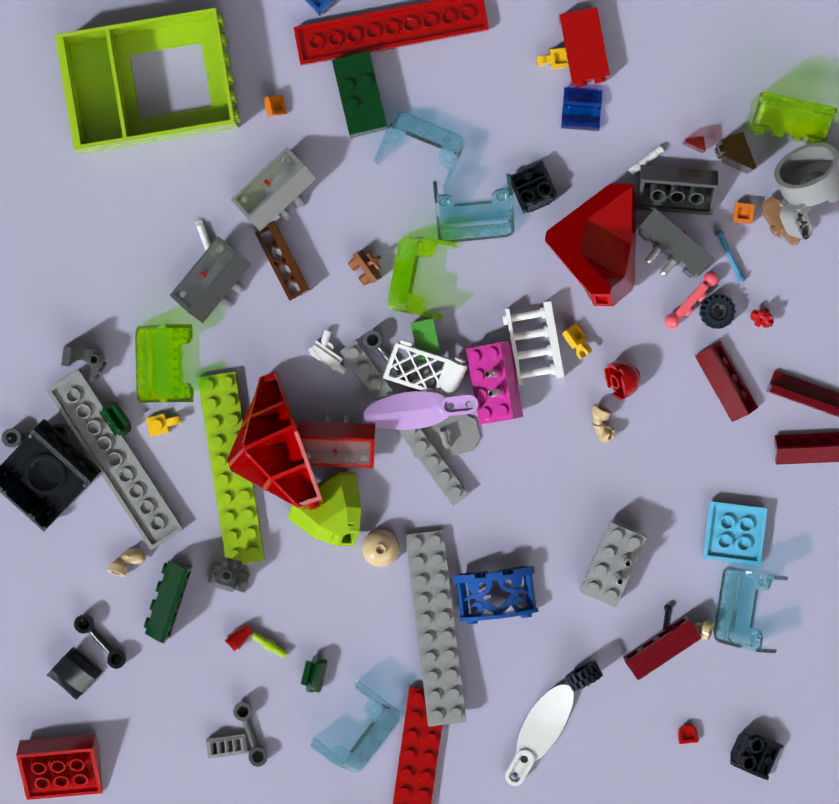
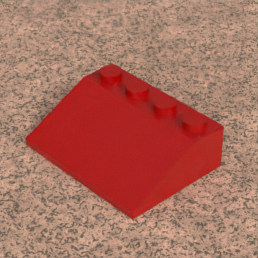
(60, 766)

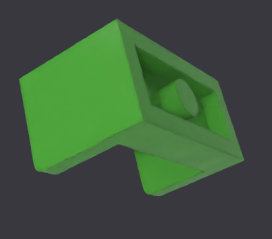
(425, 337)

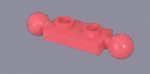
(672, 320)

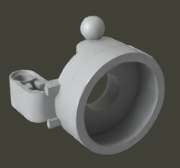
(806, 179)

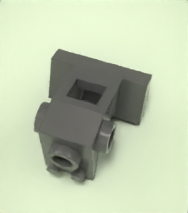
(72, 354)
(228, 575)

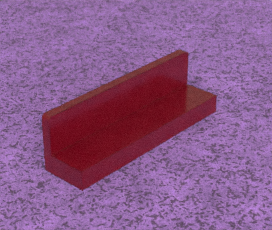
(726, 381)
(804, 393)
(807, 448)
(662, 647)

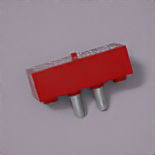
(338, 443)

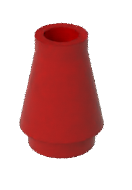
(238, 637)

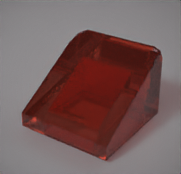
(695, 143)

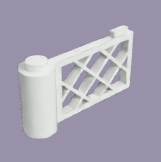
(450, 374)

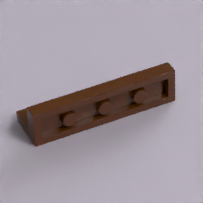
(286, 254)

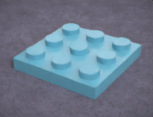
(734, 533)

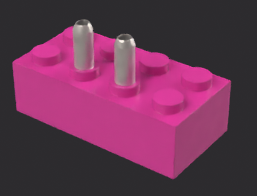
(494, 382)

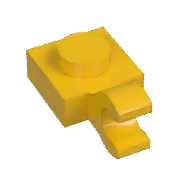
(557, 59)
(577, 338)
(160, 424)

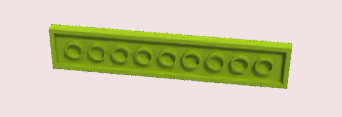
(233, 493)

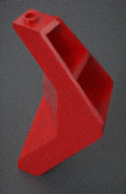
(600, 243)
(271, 450)

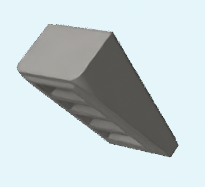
(218, 739)

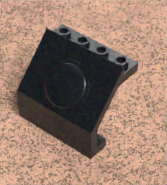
(45, 475)

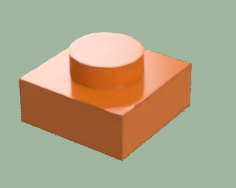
(275, 105)
(743, 213)

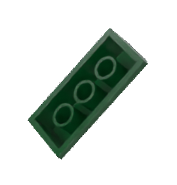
(168, 600)

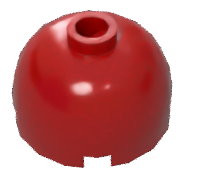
(623, 378)

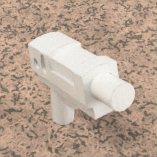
(323, 352)

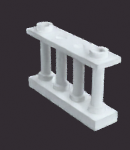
(547, 331)

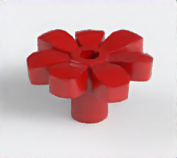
(762, 318)

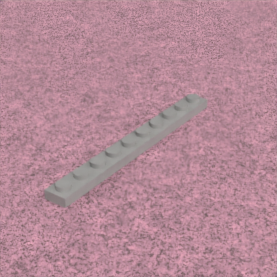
(415, 438)

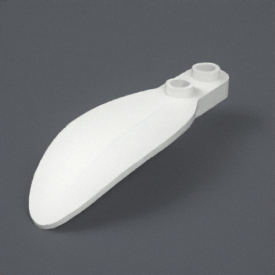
(540, 730)

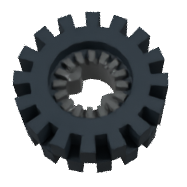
(725, 304)
(584, 676)

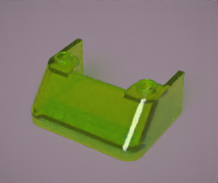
(400, 293)

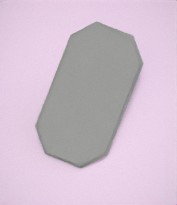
(453, 435)

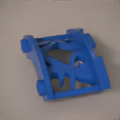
(473, 580)

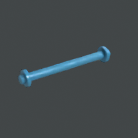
(730, 256)

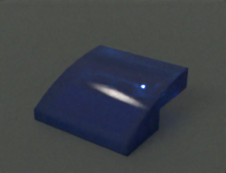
(581, 108)

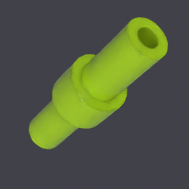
(269, 644)

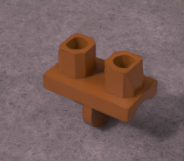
(368, 264)

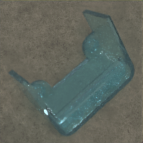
(448, 141)
(475, 219)
(738, 606)
(383, 718)

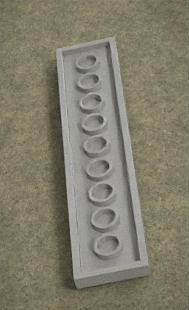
(115, 460)
(435, 628)

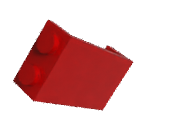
(584, 47)

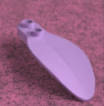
(417, 409)

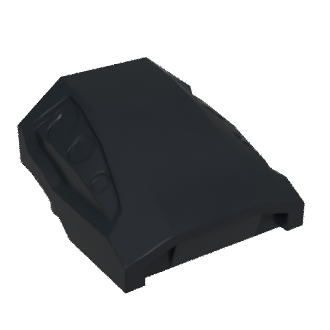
(533, 188)
(74, 672)
(754, 753)

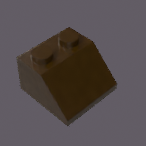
(735, 153)

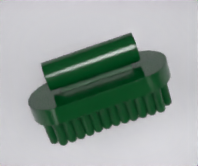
(114, 415)
(314, 674)

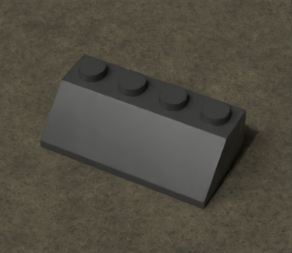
(677, 189)

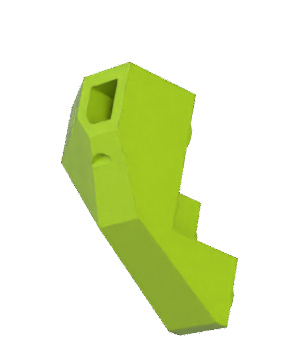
(338, 516)

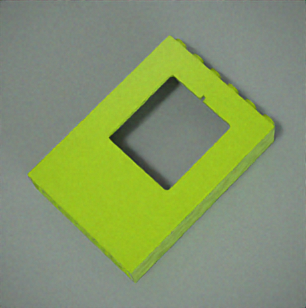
(102, 84)

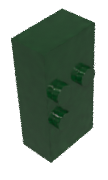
(359, 94)

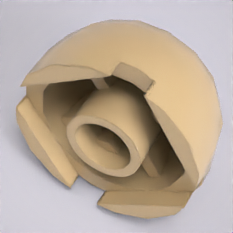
(380, 548)

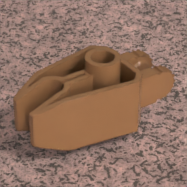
(771, 212)

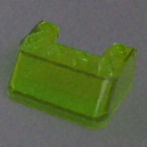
(790, 118)
(160, 363)

